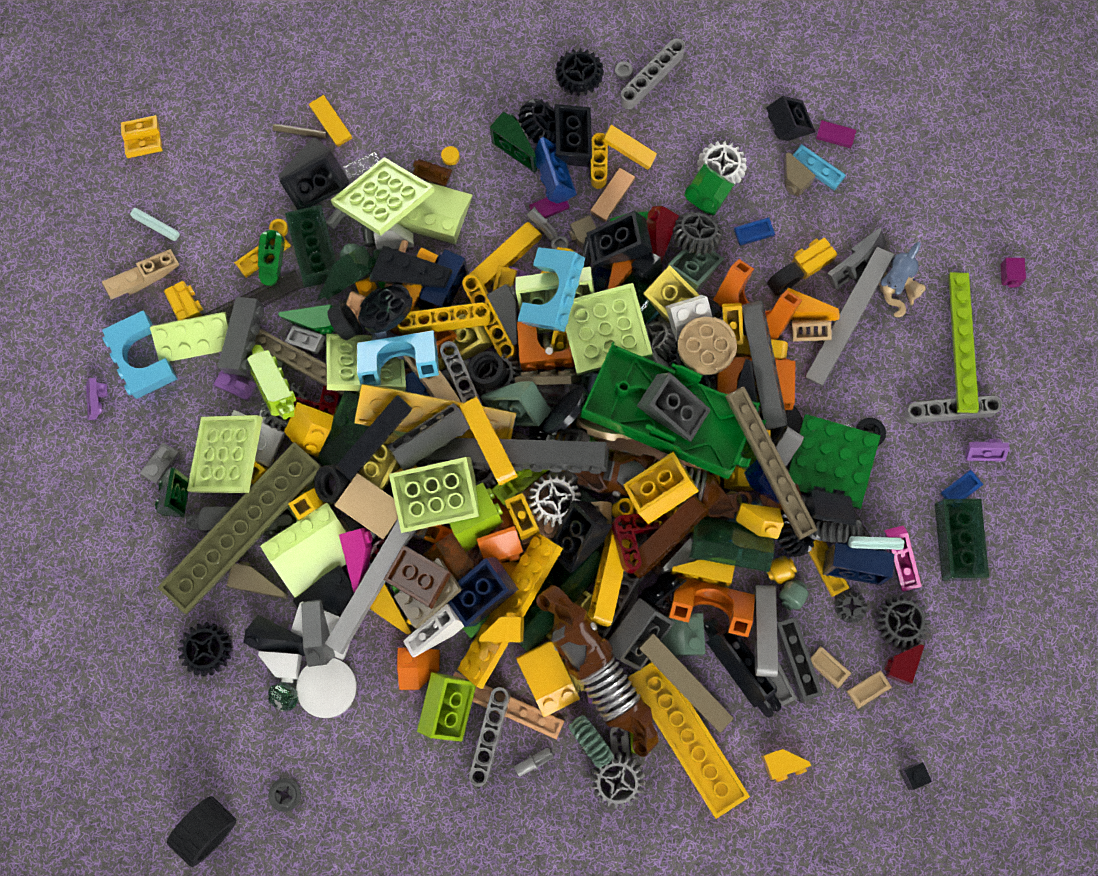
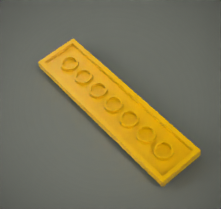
(375, 399)
(528, 577)
(690, 741)

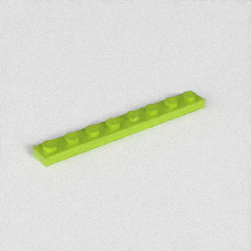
(963, 343)

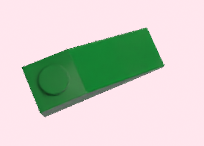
(310, 318)

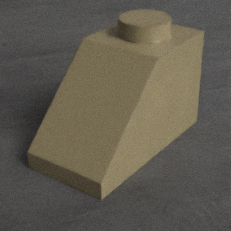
(796, 175)

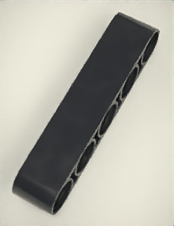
(374, 437)

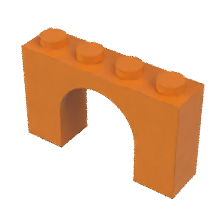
(733, 291)
(534, 357)
(728, 378)
(735, 603)

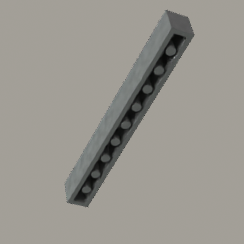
(530, 454)

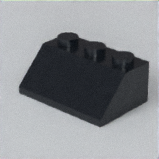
(573, 134)

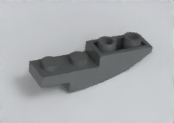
(856, 263)

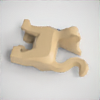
(913, 290)

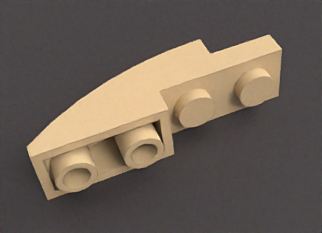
(143, 275)
(435, 385)

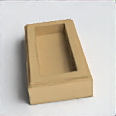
(829, 667)
(869, 689)

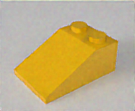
(706, 571)
(547, 678)

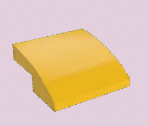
(141, 136)

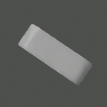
(787, 444)

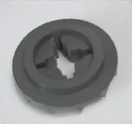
(844, 613)
(275, 797)

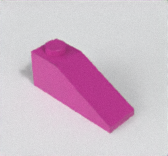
(357, 553)
(904, 560)

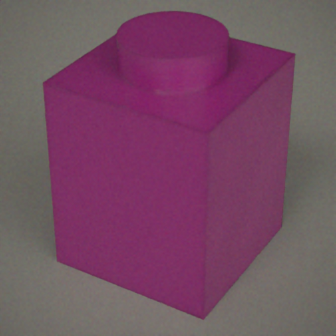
(1013, 272)

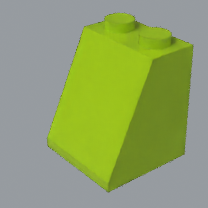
(489, 518)

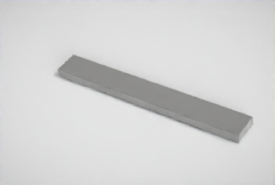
(850, 316)
(367, 590)

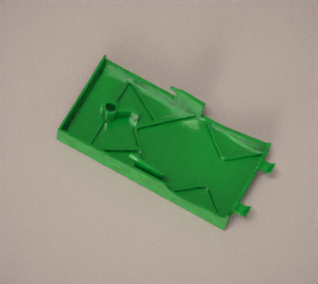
(622, 385)

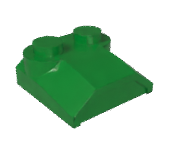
(708, 190)

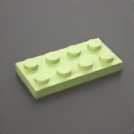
(190, 337)

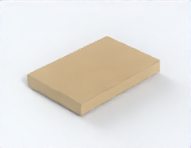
(369, 506)

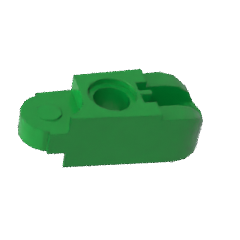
(270, 272)

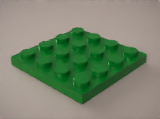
(834, 458)

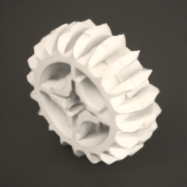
(737, 164)
(546, 502)

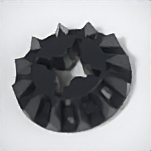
(869, 423)

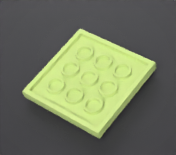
(382, 196)
(604, 319)
(342, 365)
(225, 454)

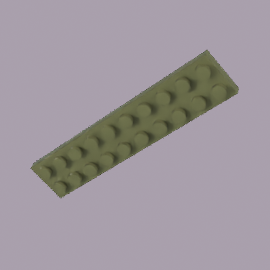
(239, 528)

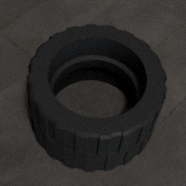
(201, 831)

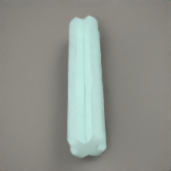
(155, 224)
(876, 543)

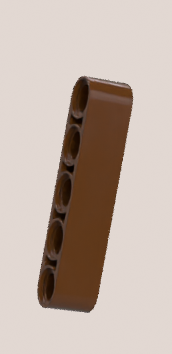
(670, 534)

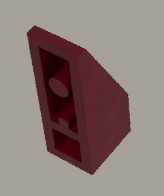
(660, 228)

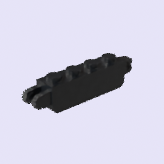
(741, 666)

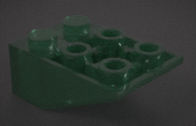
(347, 272)

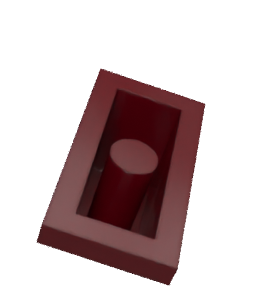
(904, 665)

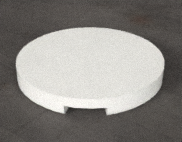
(326, 689)

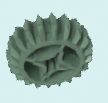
(591, 741)

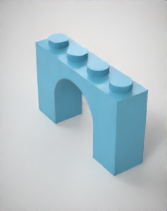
(556, 312)
(120, 339)
(374, 353)

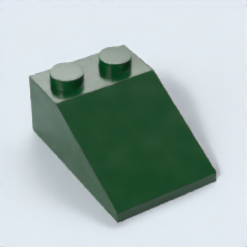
(510, 138)
(173, 494)

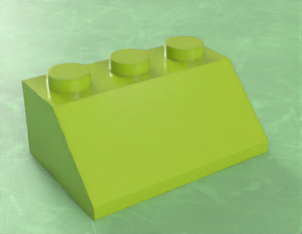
(446, 707)

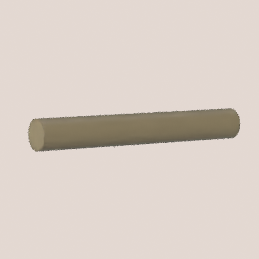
(299, 131)
(547, 344)

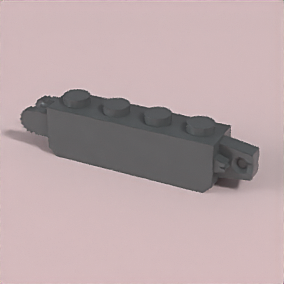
(211, 516)

